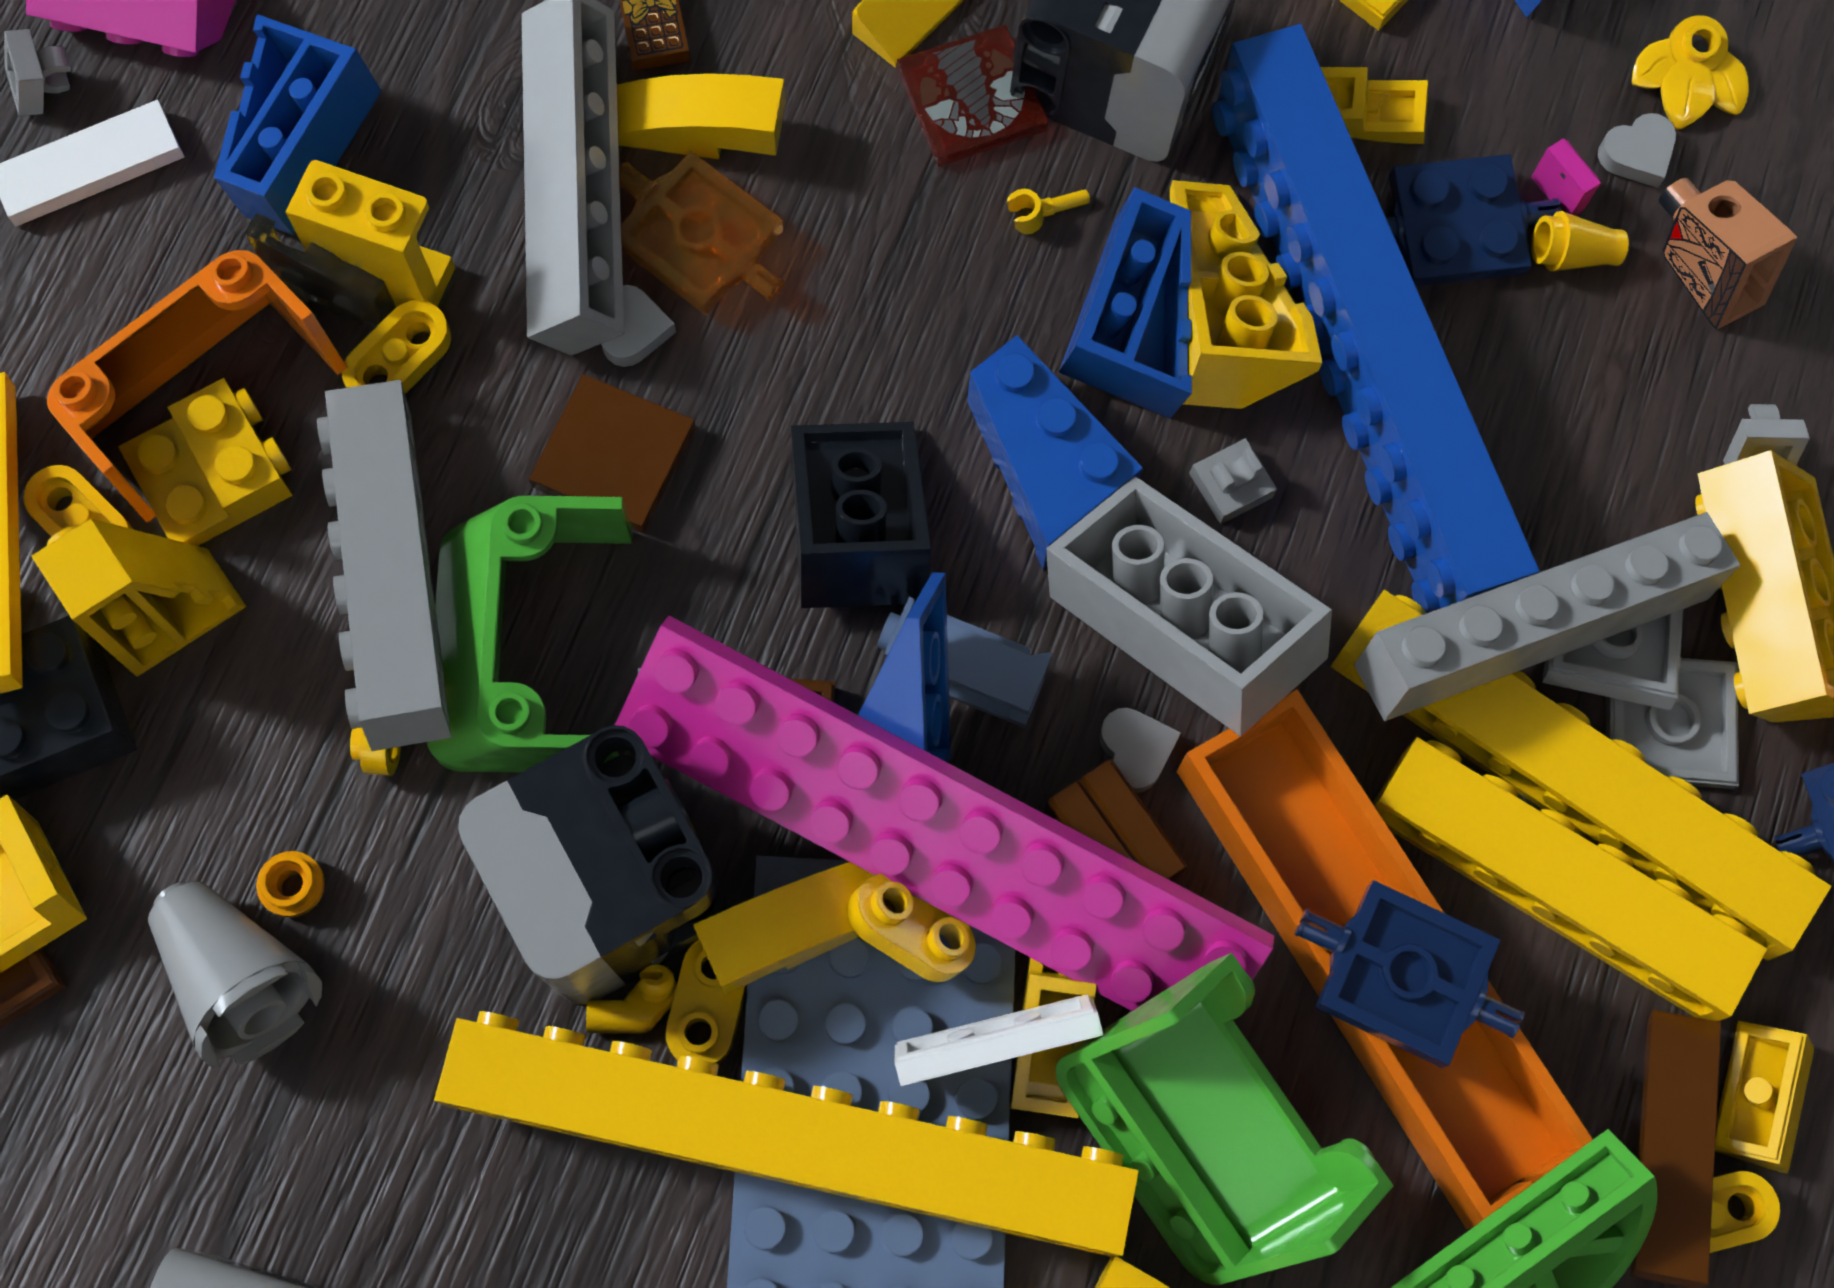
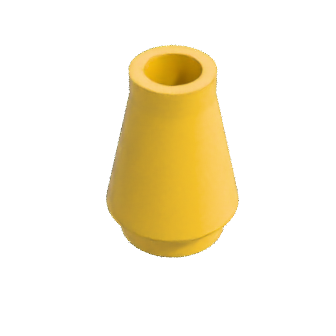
(1574, 243)

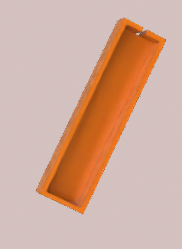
(1315, 844)

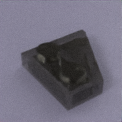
(322, 276)

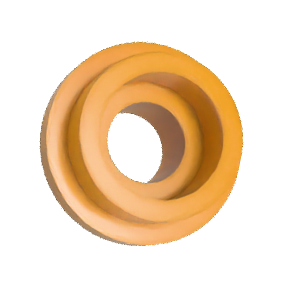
(274, 874)

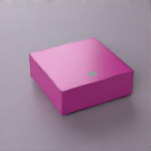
(1566, 177)

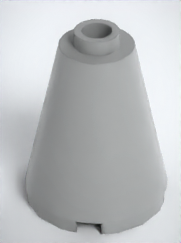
(229, 975)

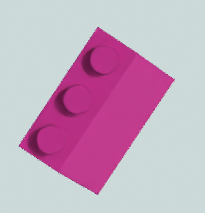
(177, 25)

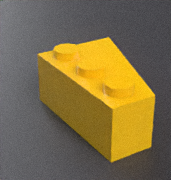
(136, 590)

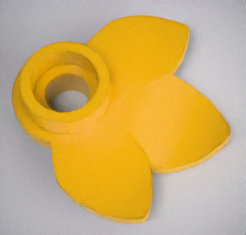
(1690, 78)

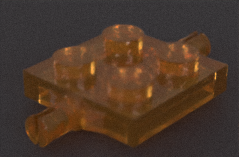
(699, 232)

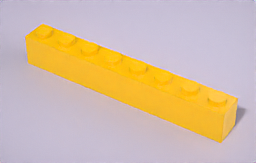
(1613, 795)

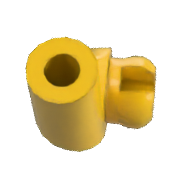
(639, 1009)

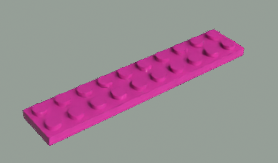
(925, 823)

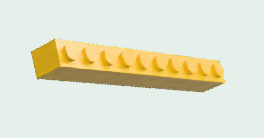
(787, 1135)

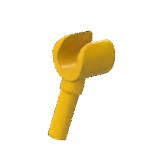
(1041, 208)

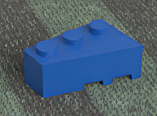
(296, 107)
(1136, 309)
(1045, 443)

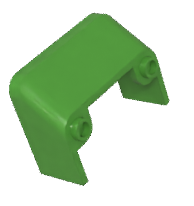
(493, 721)

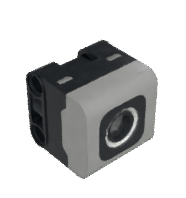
(1120, 65)
(592, 865)

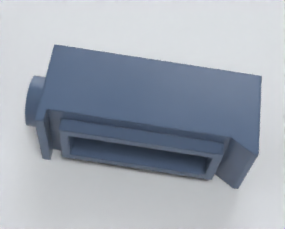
(984, 668)

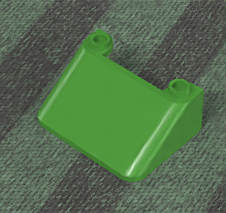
(1214, 1136)

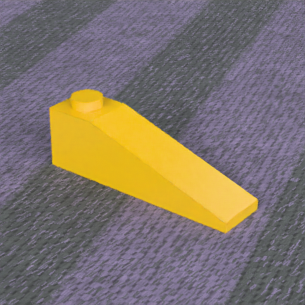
(1243, 320)

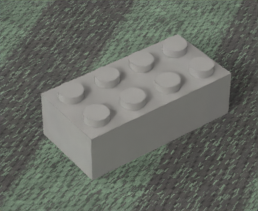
(1189, 604)

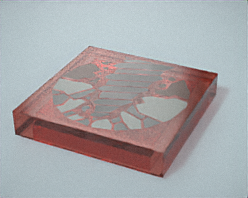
(966, 96)

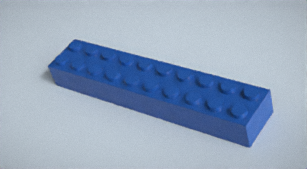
(1369, 324)

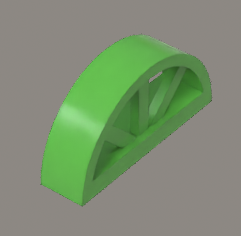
(1561, 1232)

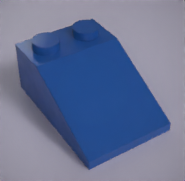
(913, 683)

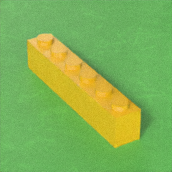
(1568, 882)

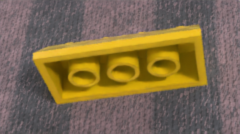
(1782, 591)

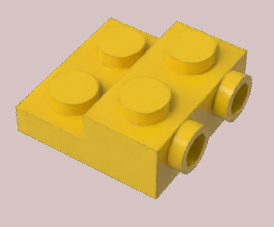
(208, 465)

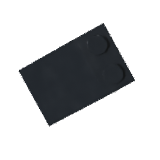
(859, 514)

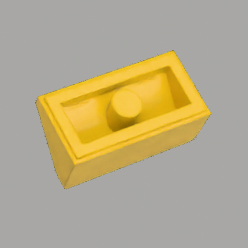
(898, 26)
(1763, 1095)

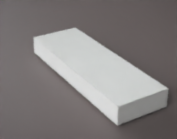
(87, 162)
(997, 1039)

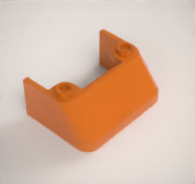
(165, 343)

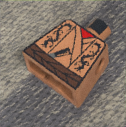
(1724, 248)

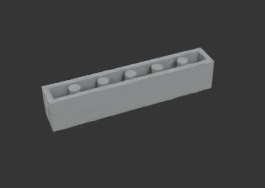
(571, 175)
(385, 567)
(1544, 615)

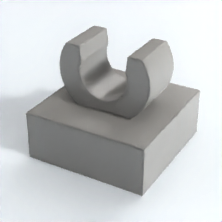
(33, 72)
(1768, 432)
(1233, 481)

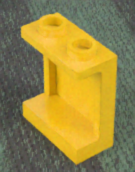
(371, 229)
(33, 889)

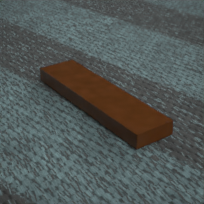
(1679, 1146)

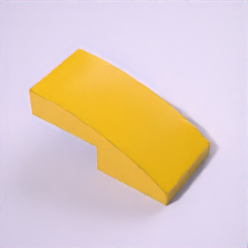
(1379, 108)

